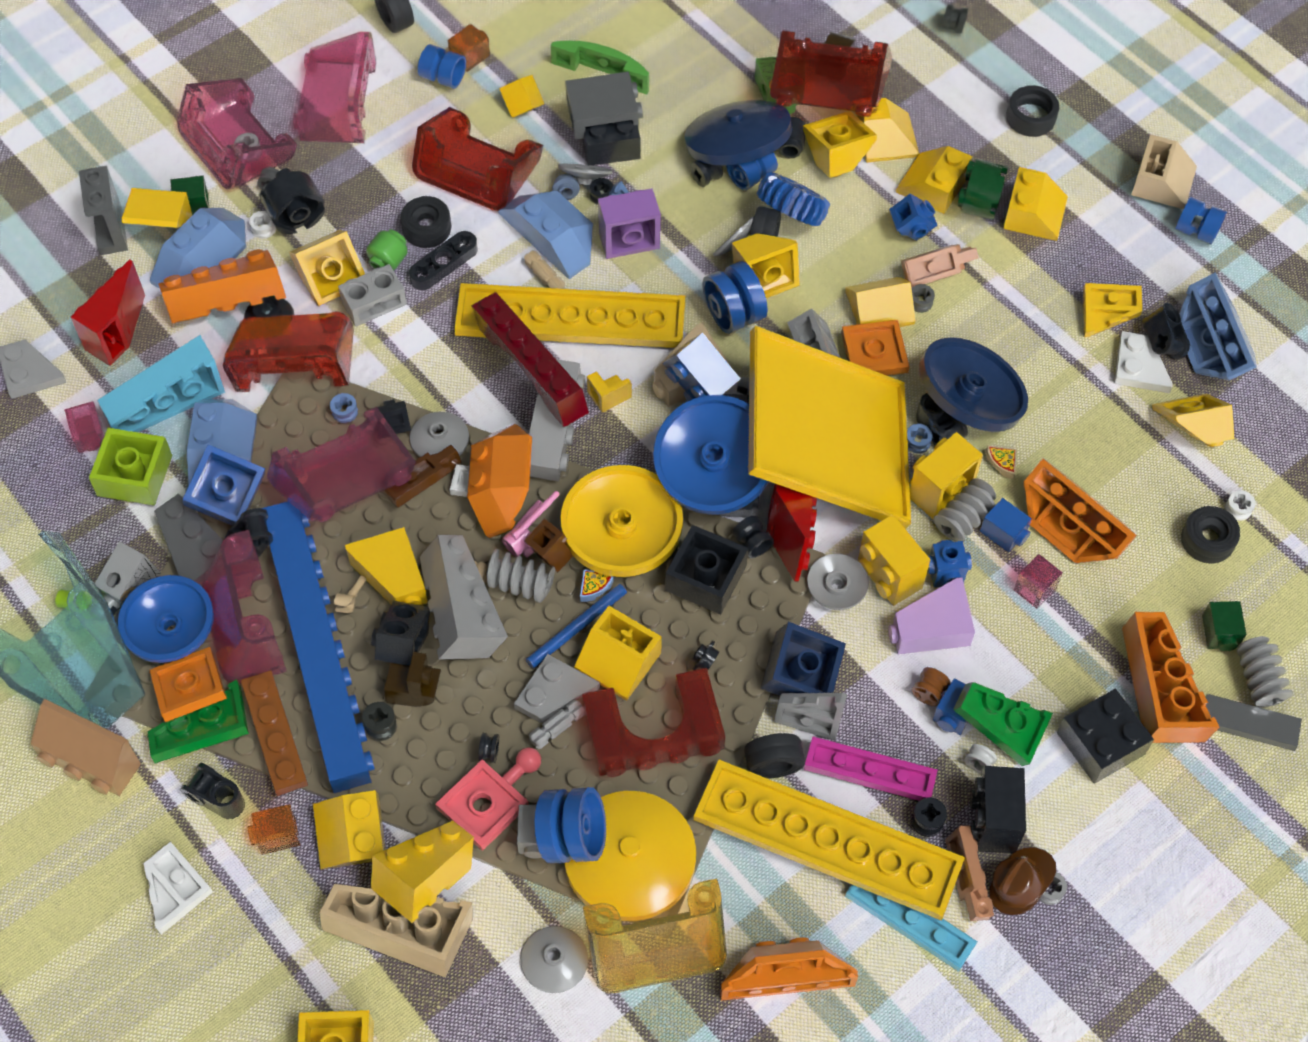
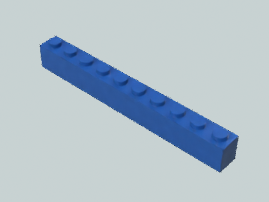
(316, 649)

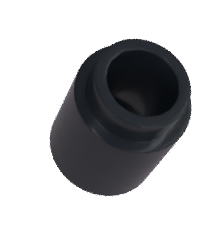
(795, 144)

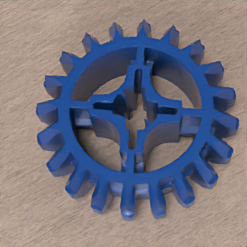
(793, 199)

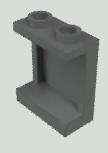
(602, 101)
(104, 205)

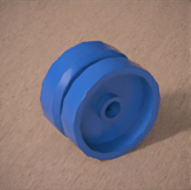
(735, 297)
(570, 825)

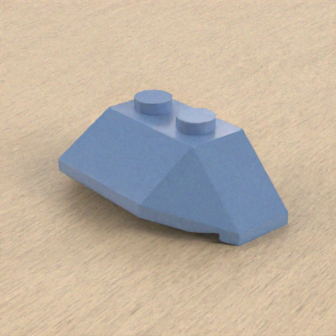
(553, 229)
(201, 241)
(1215, 331)
(221, 425)

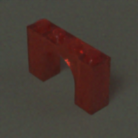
(621, 750)

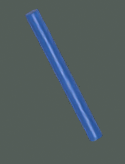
(576, 626)

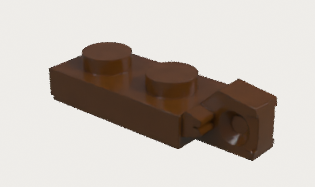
(425, 473)

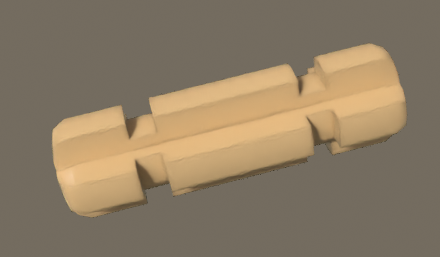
(543, 270)

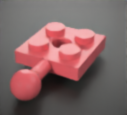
(487, 783)

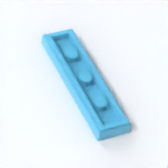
(928, 932)

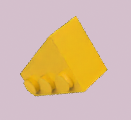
(421, 867)

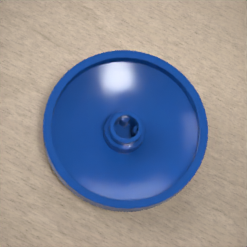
(705, 455)

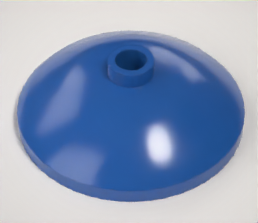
(156, 607)

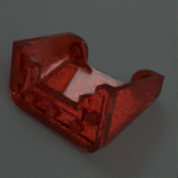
(830, 75)
(468, 166)
(290, 345)

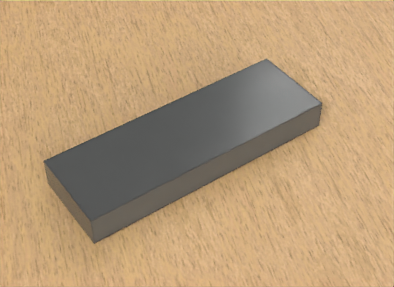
(1255, 722)

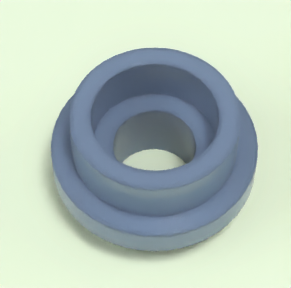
(566, 181)

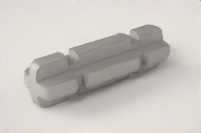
(556, 724)

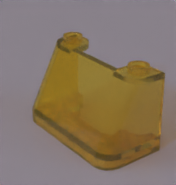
(657, 948)

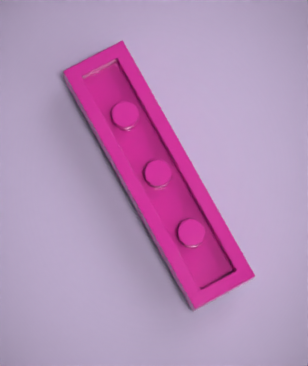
(870, 769)

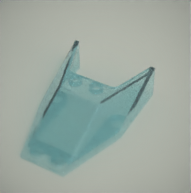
(77, 655)

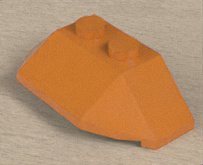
(499, 478)
(1073, 517)
(787, 969)

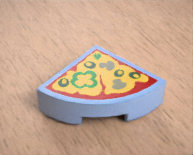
(594, 585)

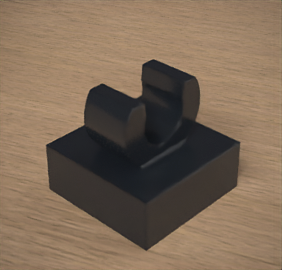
(396, 415)

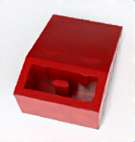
(110, 315)
(789, 525)

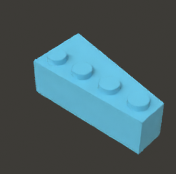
(164, 389)

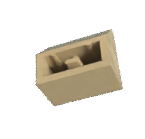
(1165, 173)

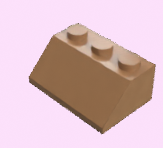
(83, 749)

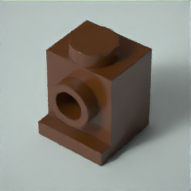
(549, 545)

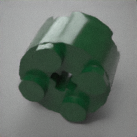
(983, 188)

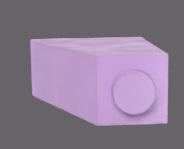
(934, 621)

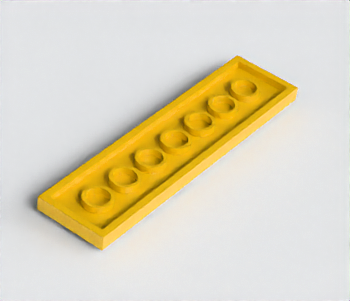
(582, 314)
(829, 839)

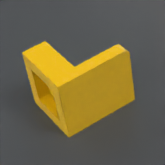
(521, 95)
(608, 392)

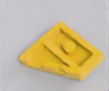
(1109, 306)

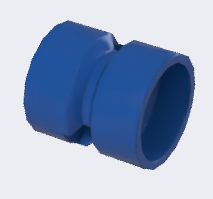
(444, 66)
(749, 173)
(1210, 224)

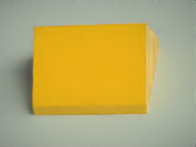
(157, 208)
(882, 301)

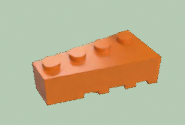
(222, 286)
(1164, 683)

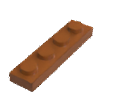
(274, 733)

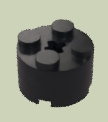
(292, 201)

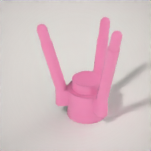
(515, 538)

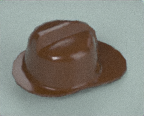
(1022, 880)

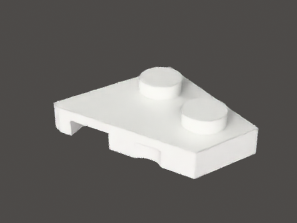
(1140, 365)
(173, 886)

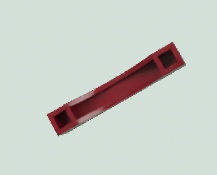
(551, 380)

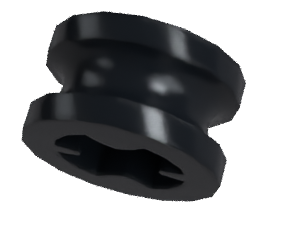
(600, 184)
(489, 747)

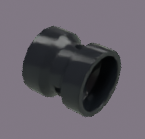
(751, 534)

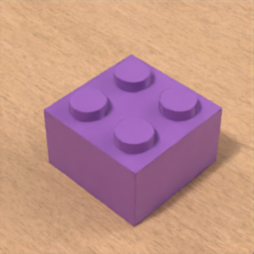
(629, 223)

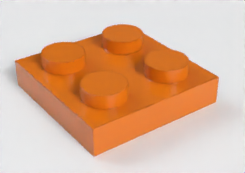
(876, 347)
(187, 684)

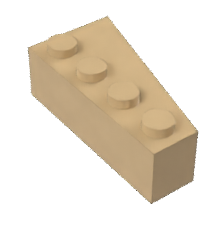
(373, 923)

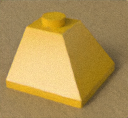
(893, 132)
(839, 142)
(771, 259)
(1200, 417)

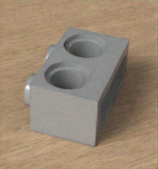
(372, 295)
(813, 331)

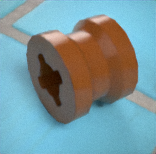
(931, 686)

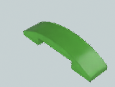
(599, 57)

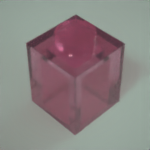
(85, 426)
(1038, 581)

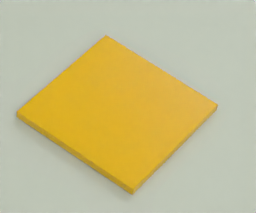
(827, 427)

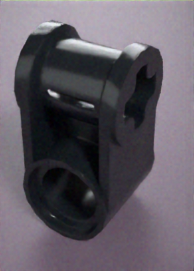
(1167, 332)
(939, 422)
(255, 522)
(210, 788)

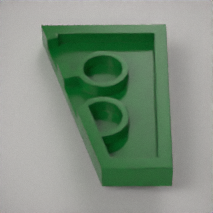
(1005, 722)
(201, 727)

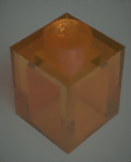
(471, 44)
(274, 829)

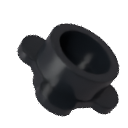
(705, 656)

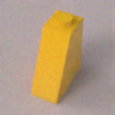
(389, 566)

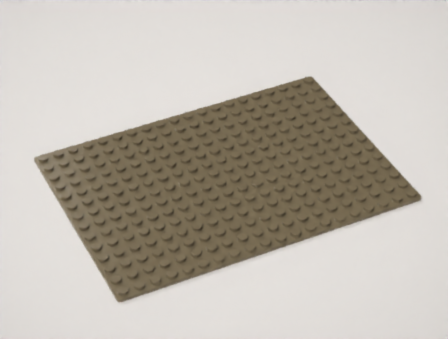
(477, 695)

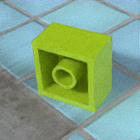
(130, 466)

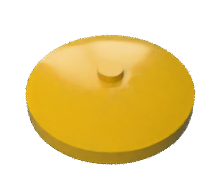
(621, 521)
(644, 858)

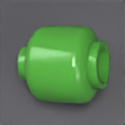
(386, 249)

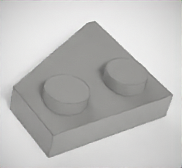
(27, 369)

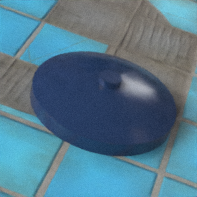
(738, 132)
(973, 384)

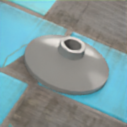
(584, 173)
(742, 233)
(425, 440)
(837, 570)
(559, 974)

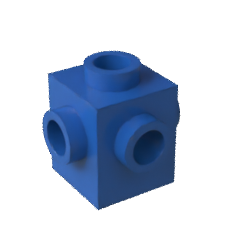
(913, 217)
(948, 562)

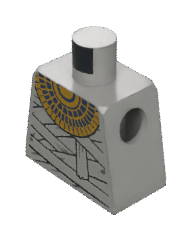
(123, 574)

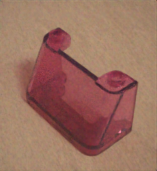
(336, 89)
(212, 119)
(343, 469)
(241, 643)

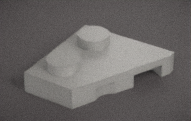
(552, 689)
(812, 712)

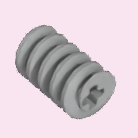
(966, 510)
(519, 578)
(1262, 673)

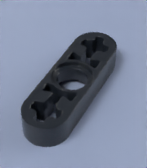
(439, 271)

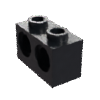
(401, 632)

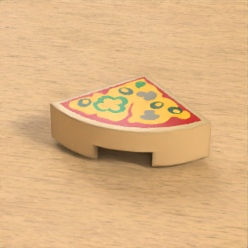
(1003, 460)

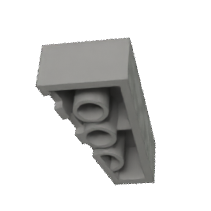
(549, 436)
(460, 602)

